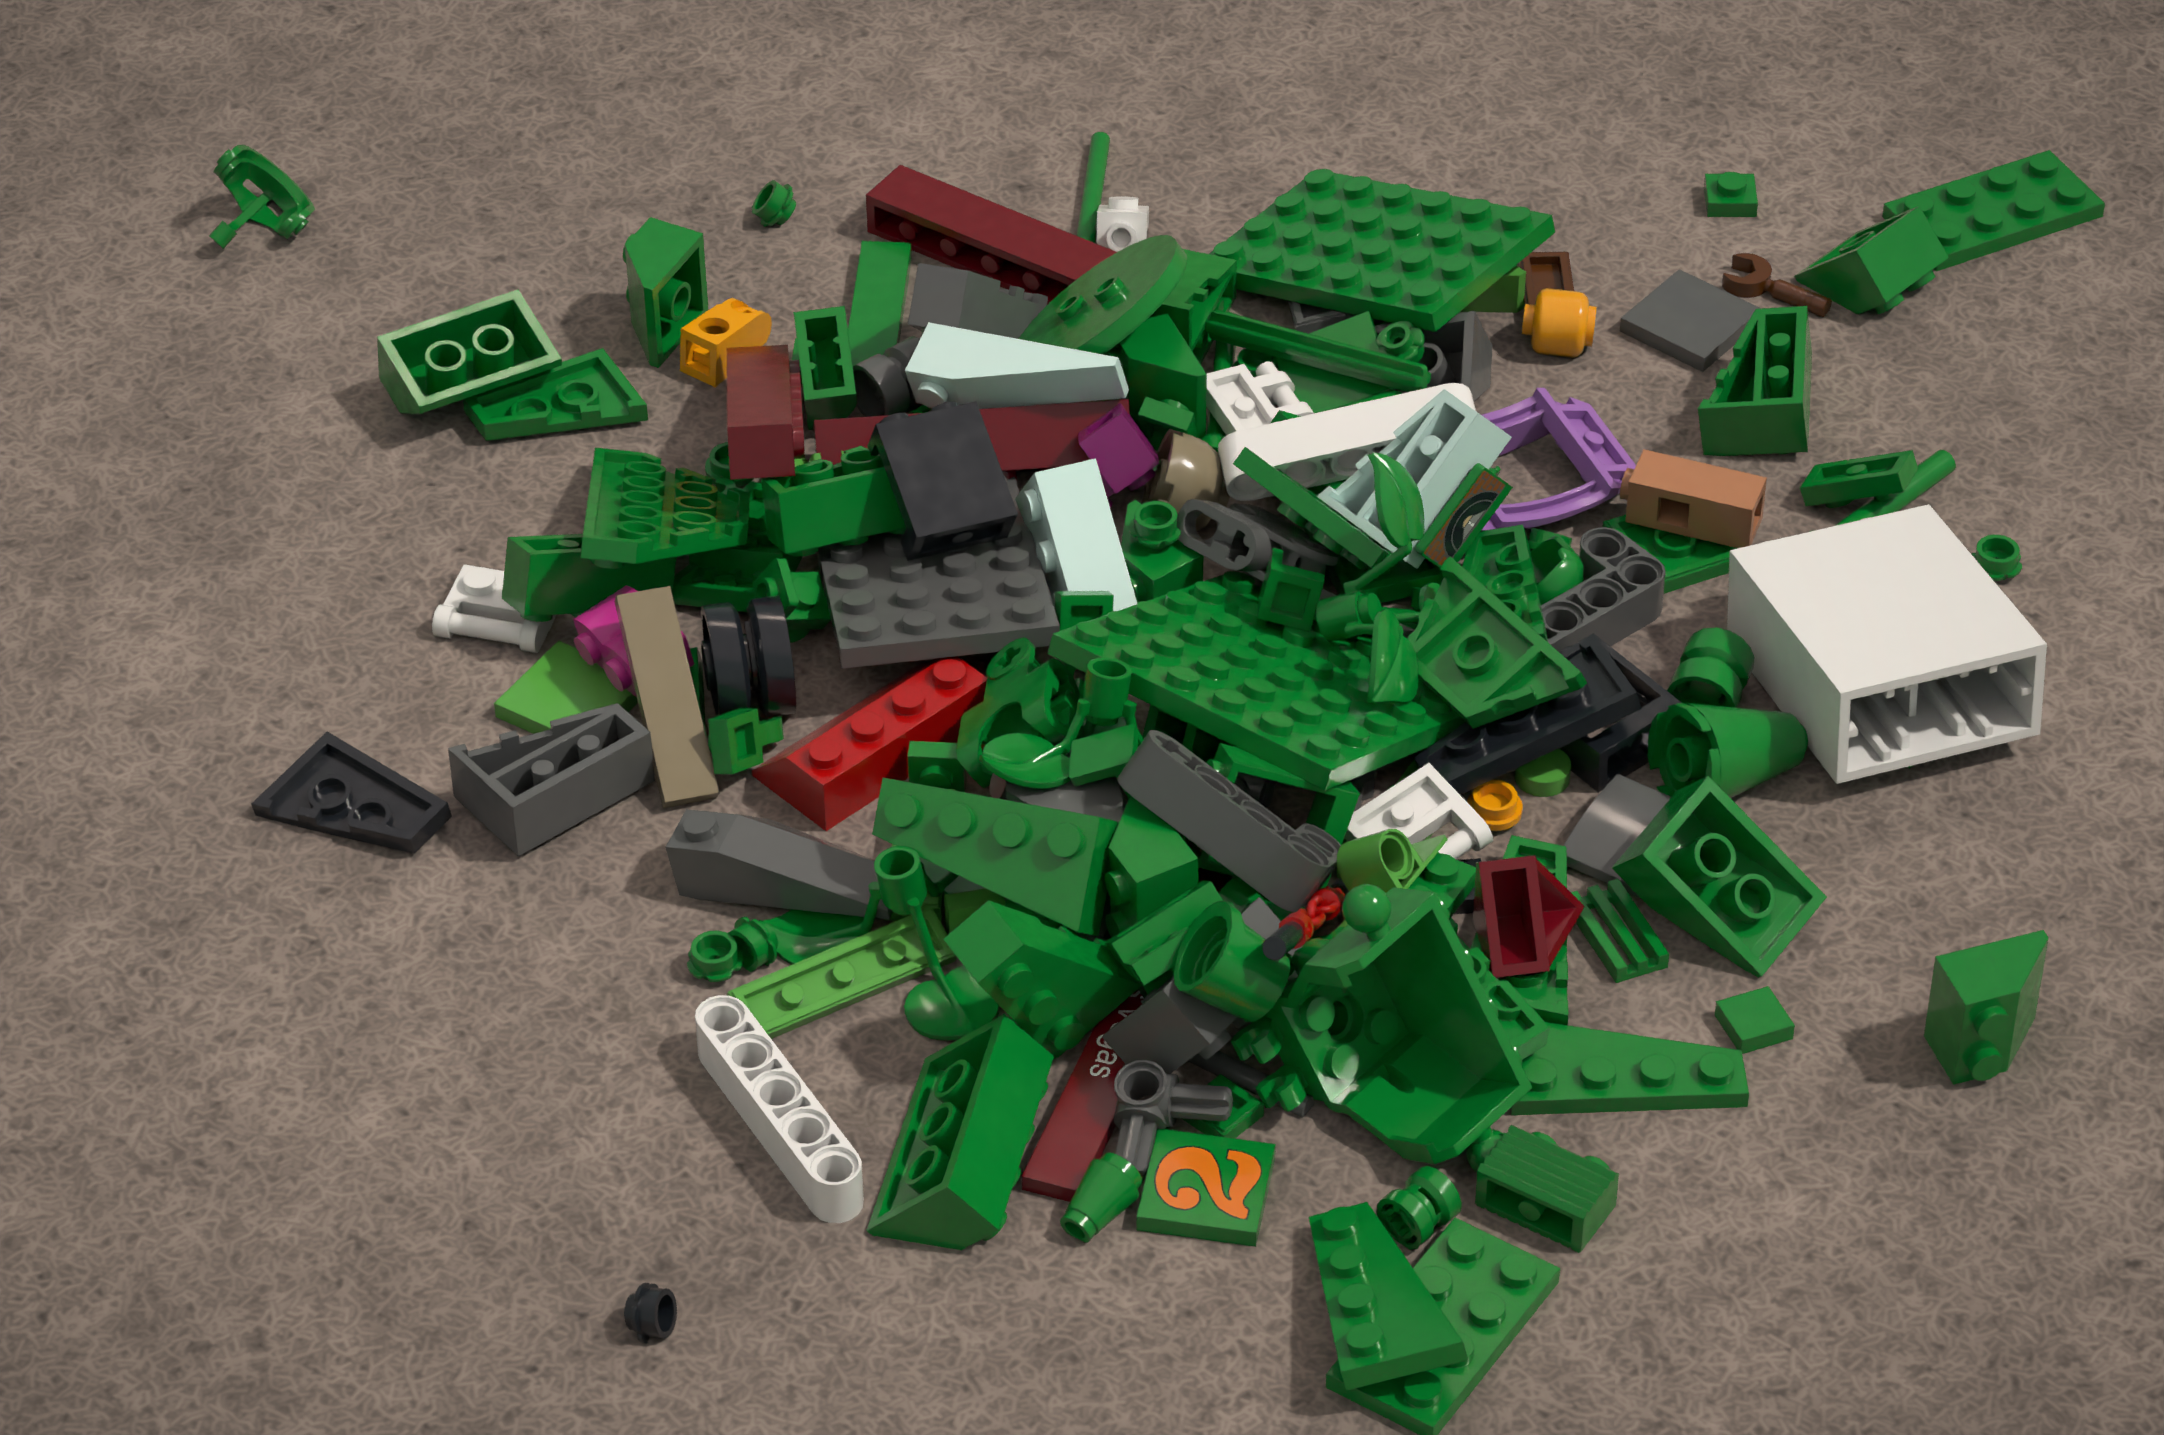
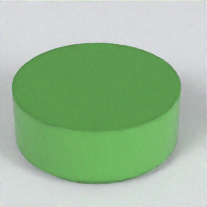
(1545, 775)

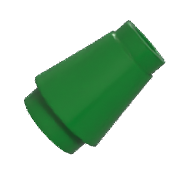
(1101, 1196)

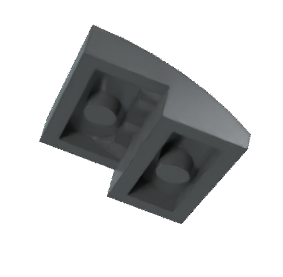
(1611, 827)

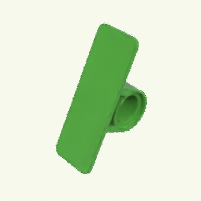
(1385, 860)

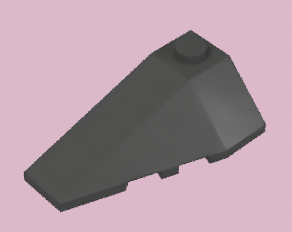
(767, 866)

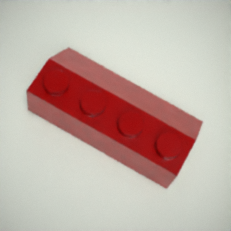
(845, 759)

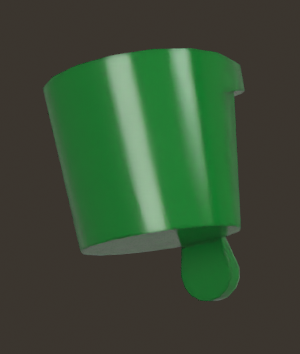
(1226, 965)

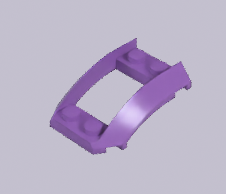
(1585, 442)

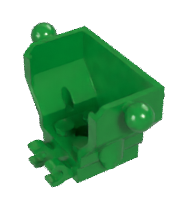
(1392, 1031)

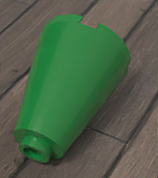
(1725, 743)

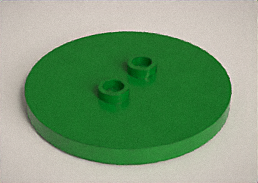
(1111, 297)

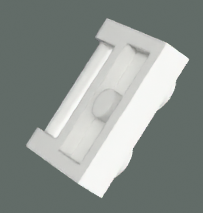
(478, 611)
(1420, 808)

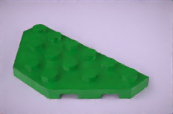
(650, 514)

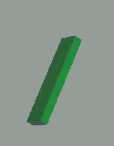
(878, 298)

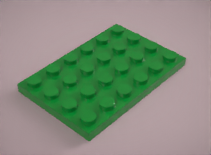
(1381, 248)

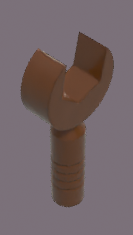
(1760, 281)

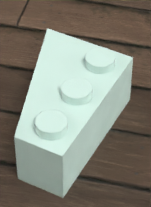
(1437, 450)
(1075, 532)

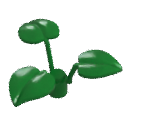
(1356, 613)
(1100, 708)
(935, 1008)

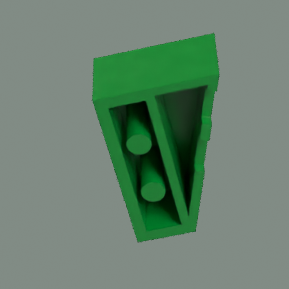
(1204, 287)
(1764, 391)
(1041, 974)

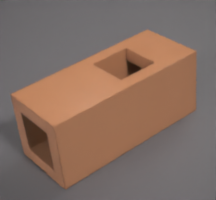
(1694, 499)

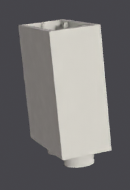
(1887, 642)

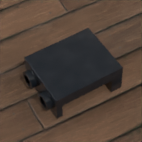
(944, 479)

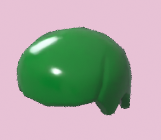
(1556, 568)

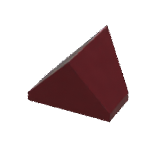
(1521, 915)

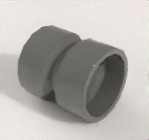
(882, 381)

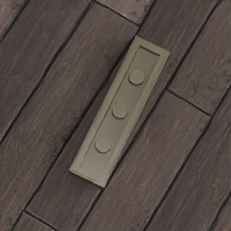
(666, 696)

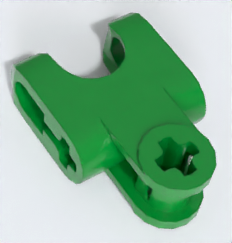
(1017, 699)

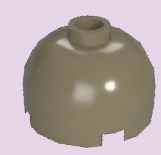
(1186, 472)

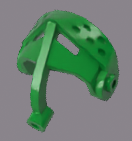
(246, 163)

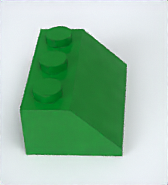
(463, 353)

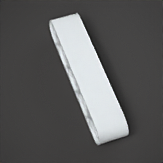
(1326, 443)
(779, 1109)

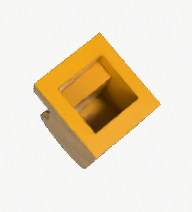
(722, 327)

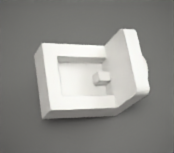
(1121, 223)

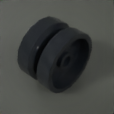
(749, 659)

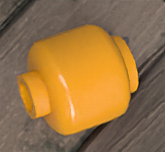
(1559, 322)

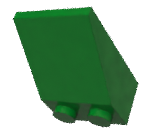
(1720, 877)

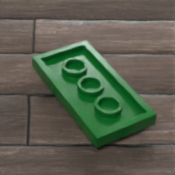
(2002, 207)
(1488, 1298)

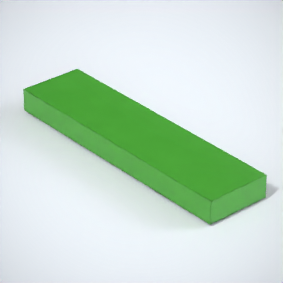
(843, 975)

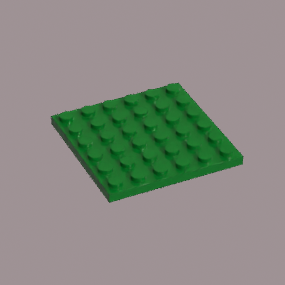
(1259, 681)

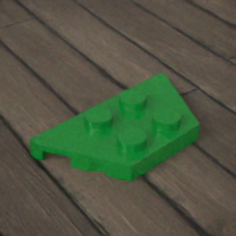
(1310, 512)
(1484, 654)

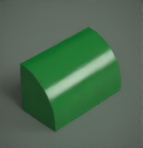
(825, 363)

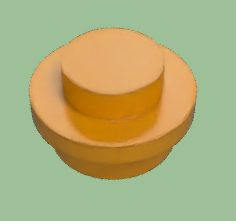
(1497, 804)

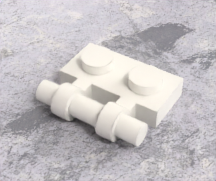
(1246, 401)

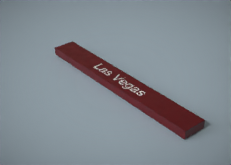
(1087, 1105)

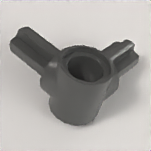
(1169, 1101)

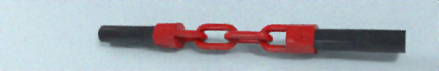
(1300, 925)

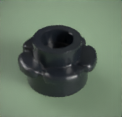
(651, 1312)

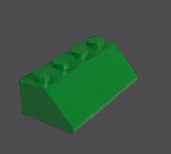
(963, 1139)

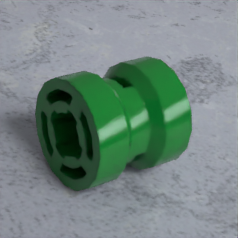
(1423, 1204)

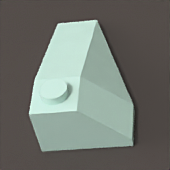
(1007, 371)

